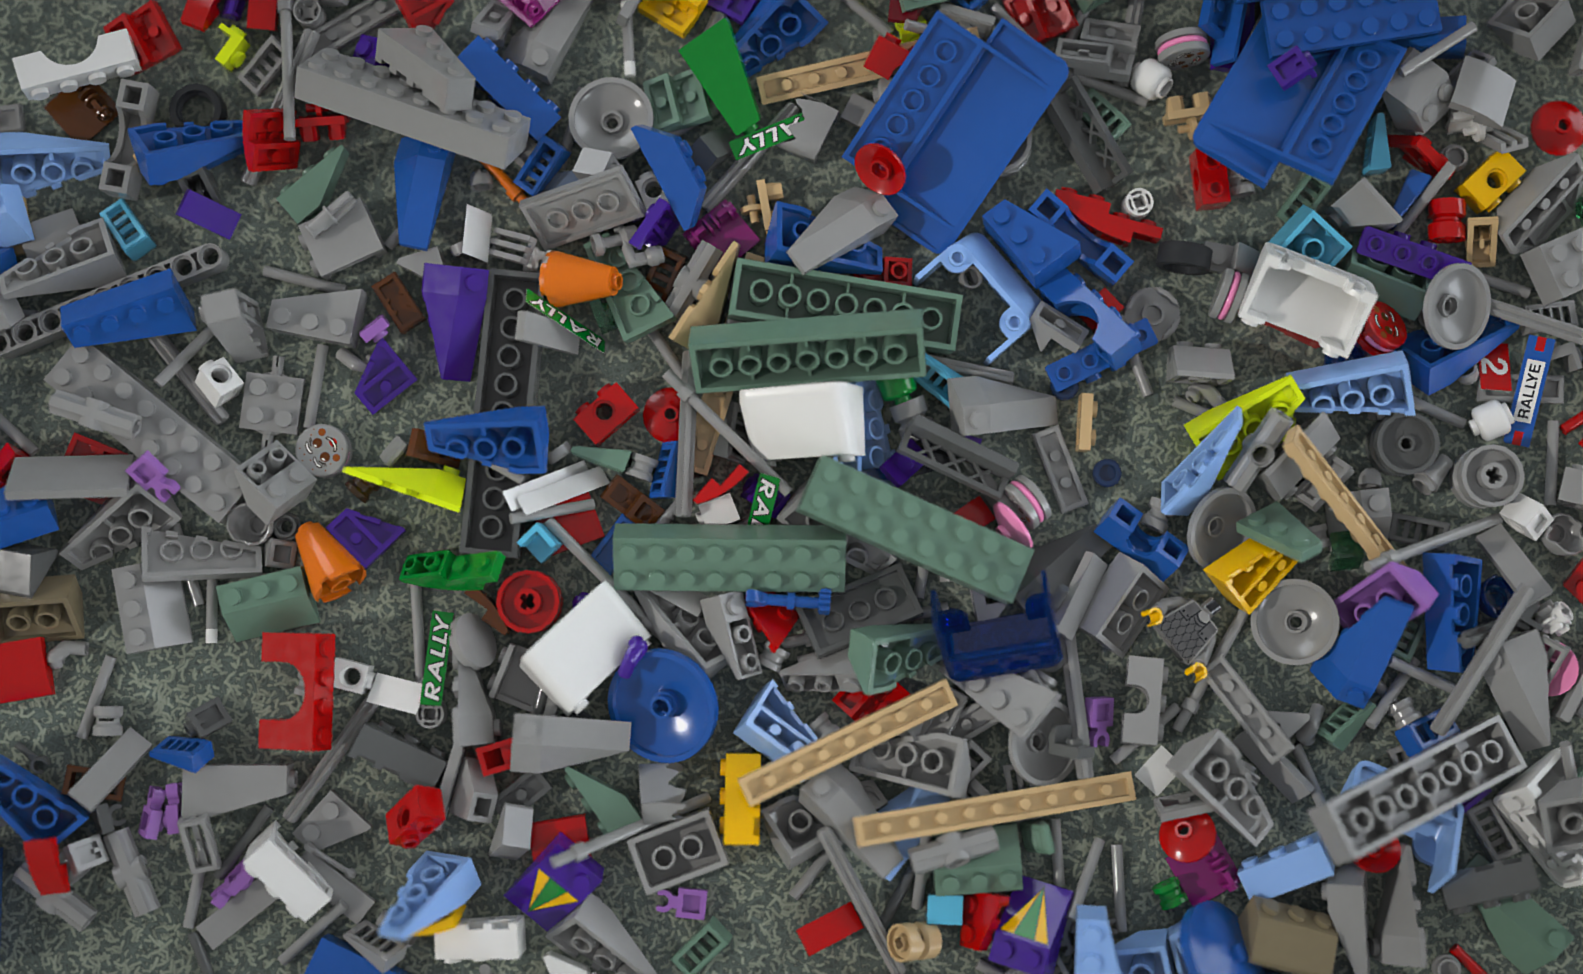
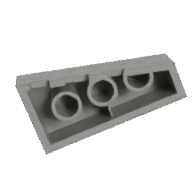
(427, 65)

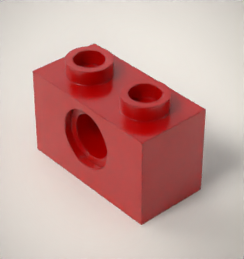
(1209, 182)
(601, 430)
(415, 816)

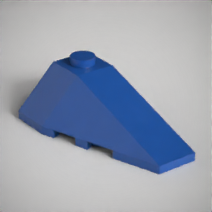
(775, 30)
(177, 151)
(420, 185)
(791, 221)
(1437, 367)
(503, 437)

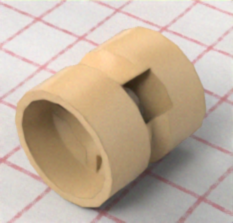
(914, 941)

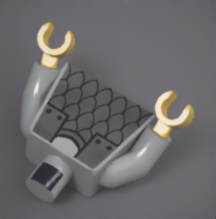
(1186, 630)

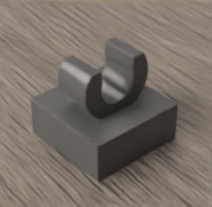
(103, 818)

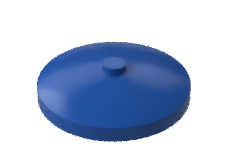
(668, 705)
(1214, 941)

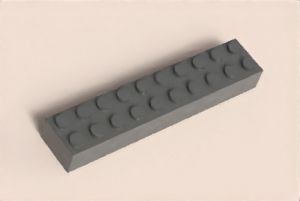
(505, 380)

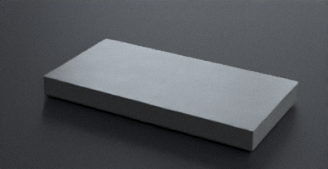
(583, 208)
(69, 477)

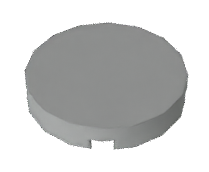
(1163, 302)
(472, 641)

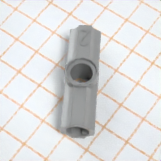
(692, 278)
(95, 414)
(1268, 435)
(953, 849)
(131, 872)
(66, 905)

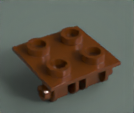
(83, 111)

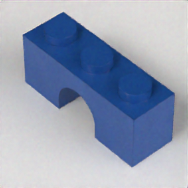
(1121, 529)

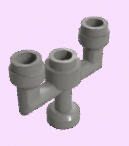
(651, 256)

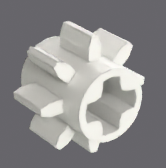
(1554, 617)

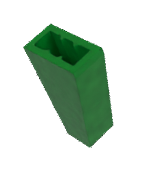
(721, 71)

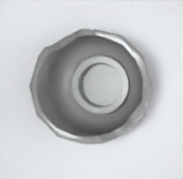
(247, 527)
(1571, 536)

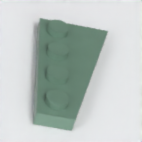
(637, 305)

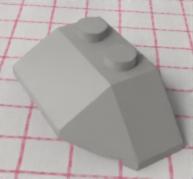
(1540, 203)

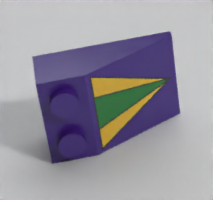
(553, 893)
(1032, 927)

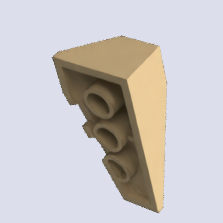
(711, 298)

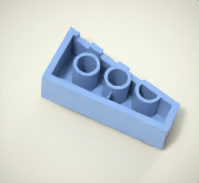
(1357, 386)
(1094, 942)

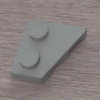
(331, 822)

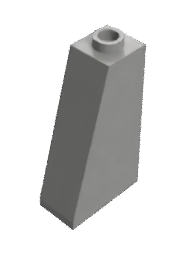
(232, 786)

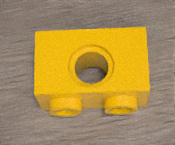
(1502, 169)

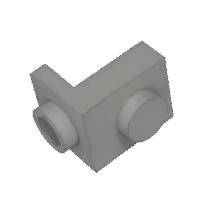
(1570, 355)

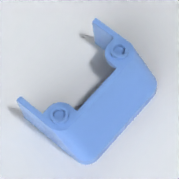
(999, 275)
(1433, 841)

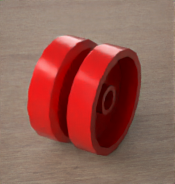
(513, 601)

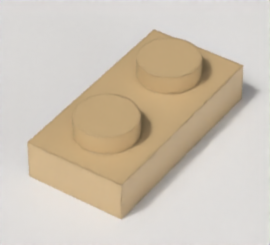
(1084, 433)

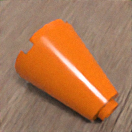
(576, 280)
(327, 562)

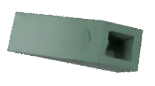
(315, 188)
(609, 803)

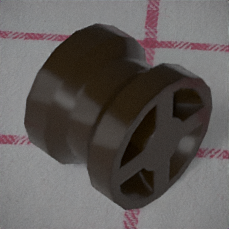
(362, 488)

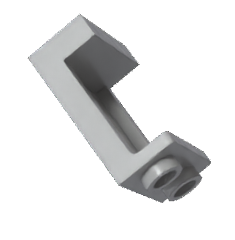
(345, 243)
(514, 685)

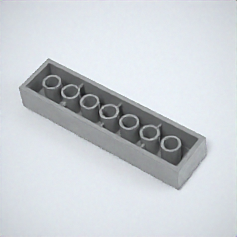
(387, 101)
(189, 454)
(1416, 790)

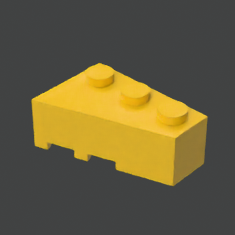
(1249, 573)
(740, 821)

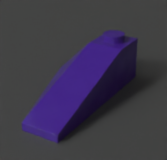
(455, 312)

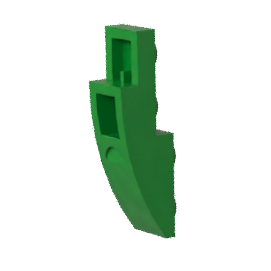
(452, 572)

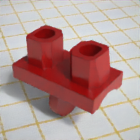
(309, 124)

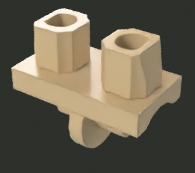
(1178, 114)
(767, 193)

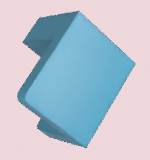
(540, 542)
(944, 909)

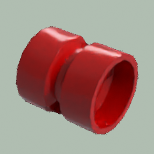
(1446, 219)

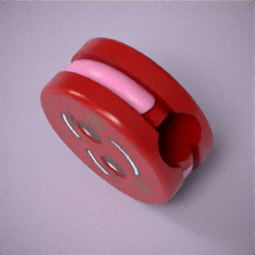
(1382, 330)

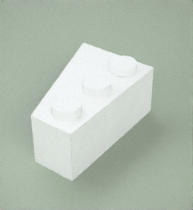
(286, 873)
(482, 939)

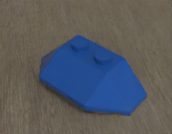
(675, 172)

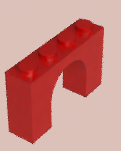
(312, 725)

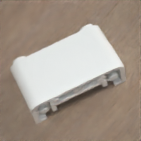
(1308, 299)
(805, 421)
(583, 648)
(1520, 810)

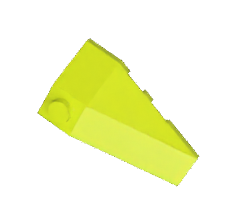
(1280, 394)
(428, 484)

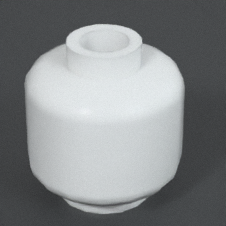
(1151, 79)
(1491, 420)

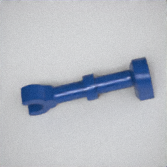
(756, 598)

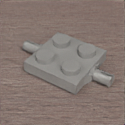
(272, 403)

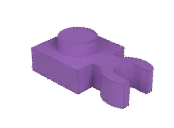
(375, 329)
(151, 473)
(1099, 716)
(174, 807)
(151, 817)
(235, 881)
(688, 903)

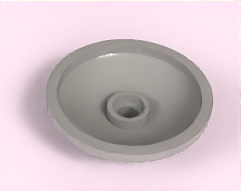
(604, 102)
(1457, 306)
(1213, 524)
(1273, 626)
(1032, 758)

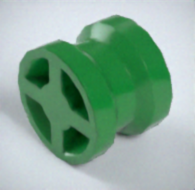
(1170, 893)

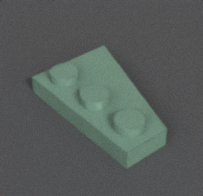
(1281, 532)

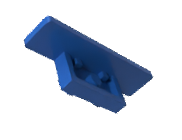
(1224, 24)
(1087, 364)

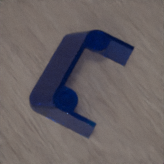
(1001, 643)

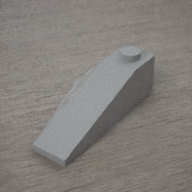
(842, 226)
(118, 526)
(557, 742)
(1218, 777)
(795, 828)
(1347, 905)
(1396, 930)

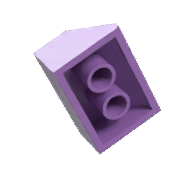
(1391, 581)

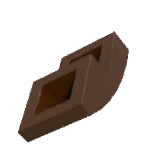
(631, 502)
(491, 616)

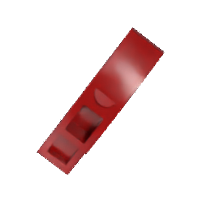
(1116, 228)

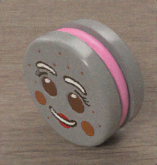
(1183, 48)
(1228, 295)
(323, 450)
(1028, 501)

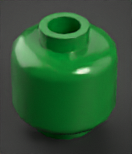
(896, 389)

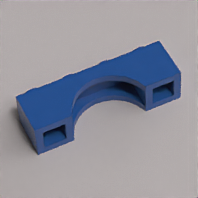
(1097, 256)
(1113, 338)

